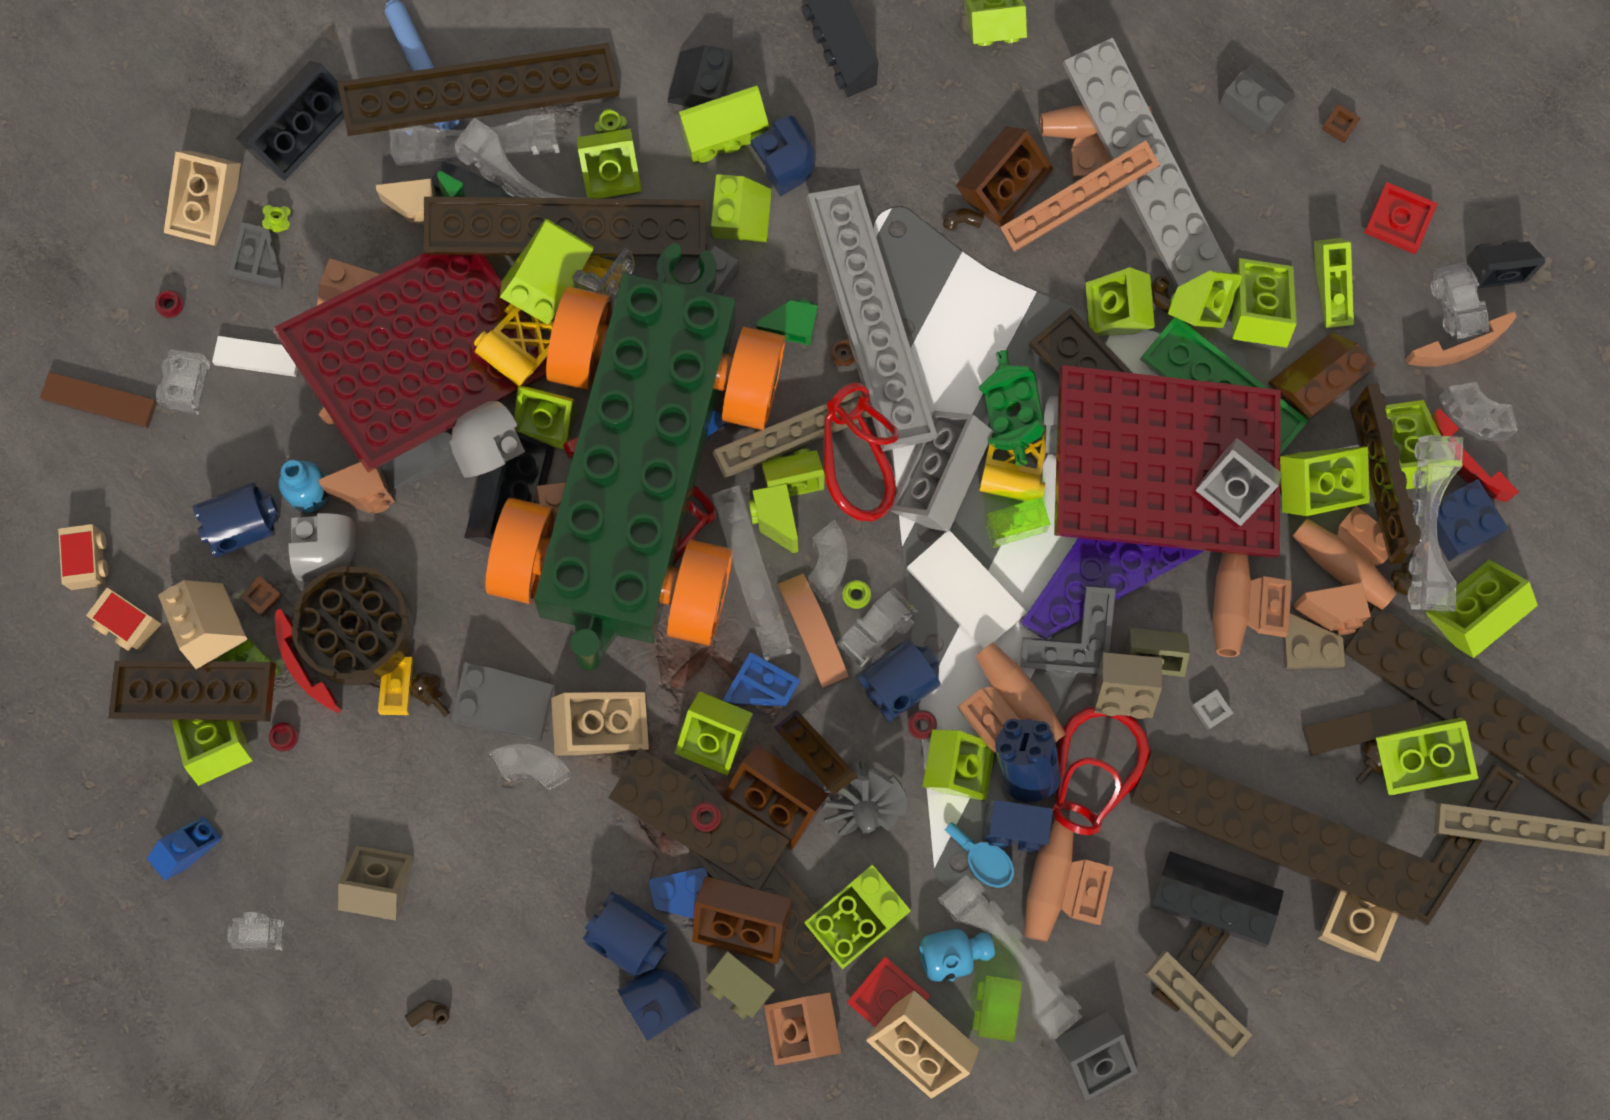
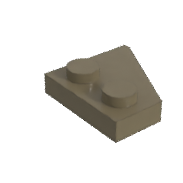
(1311, 646)

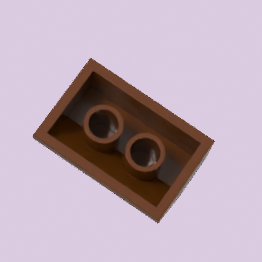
(1005, 175)
(1322, 375)
(775, 795)
(741, 919)

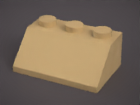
(202, 620)
(1357, 926)
(923, 1045)

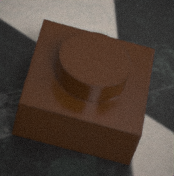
(1341, 123)
(261, 596)

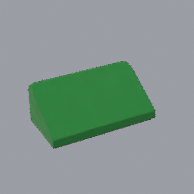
(450, 186)

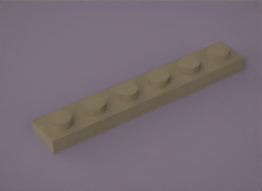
(781, 438)
(1522, 829)

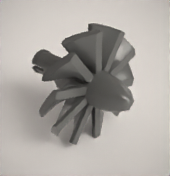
(868, 802)

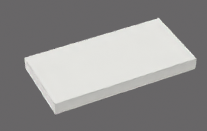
(966, 590)

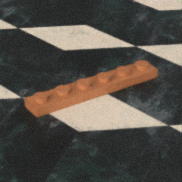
(1080, 196)

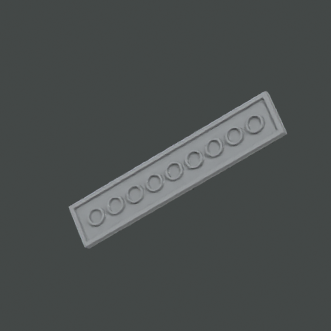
(1161, 195)
(871, 314)

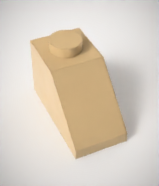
(407, 198)

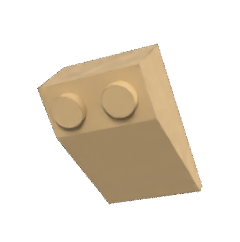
(200, 196)
(599, 723)

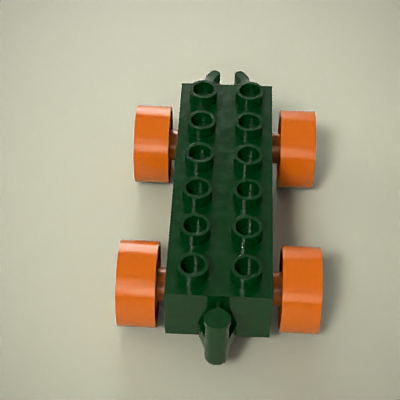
(636, 461)

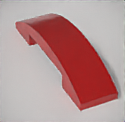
(1495, 486)
(319, 692)

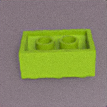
(723, 124)
(1485, 608)

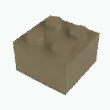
(1128, 685)

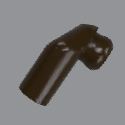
(962, 215)
(1160, 293)
(428, 1010)

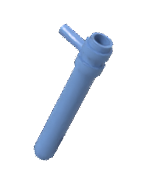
(411, 43)

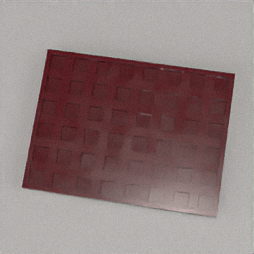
(1141, 448)

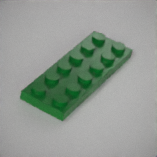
(1188, 355)

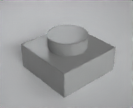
(1212, 709)

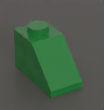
(793, 320)

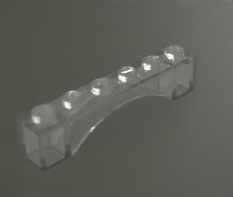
(429, 145)
(482, 148)
(752, 573)
(1432, 583)
(1049, 1005)

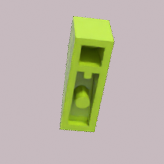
(1334, 281)

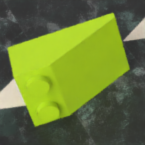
(545, 271)
(1264, 303)
(1409, 423)
(1324, 480)
(211, 748)
(1427, 756)

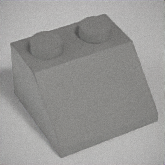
(1239, 482)

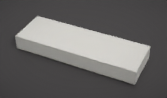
(253, 356)

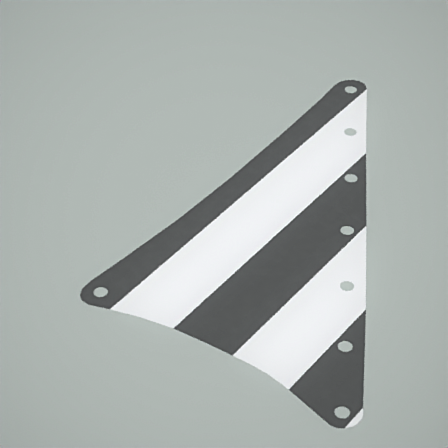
(960, 324)

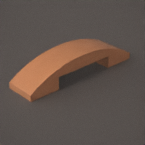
(1433, 355)
(813, 630)

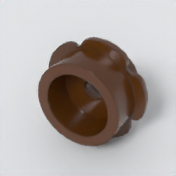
(837, 358)

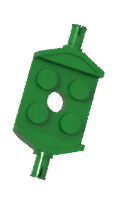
(1004, 391)

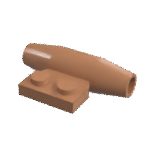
(1074, 123)
(1351, 553)
(1244, 602)
(1009, 698)
(1064, 885)

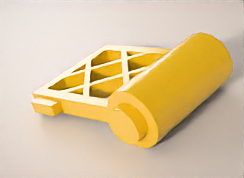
(510, 354)
(1012, 480)

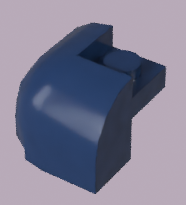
(786, 154)
(657, 1001)

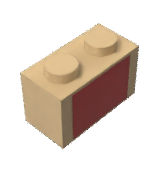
(82, 557)
(122, 619)

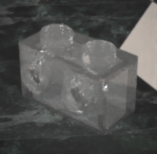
(182, 382)
(256, 933)

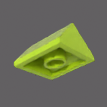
(545, 416)

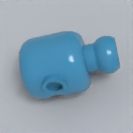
(301, 486)
(952, 955)

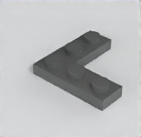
(1073, 655)

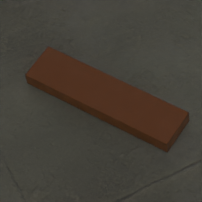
(98, 400)

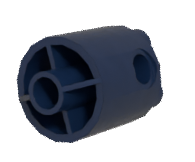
(236, 519)
(900, 678)
(1028, 759)
(627, 936)

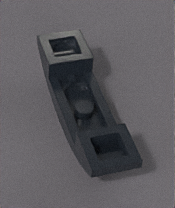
(473, 184)

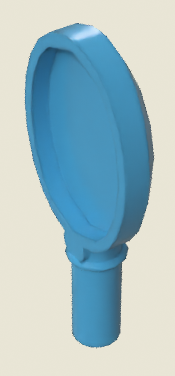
(987, 862)

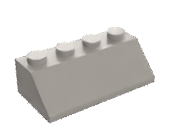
(942, 471)

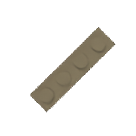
(1198, 1004)

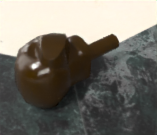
(1402, 579)
(426, 689)
(1372, 761)

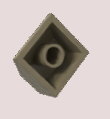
(375, 882)

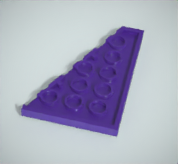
(1098, 564)

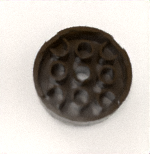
(381, 631)

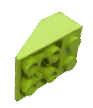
(857, 917)

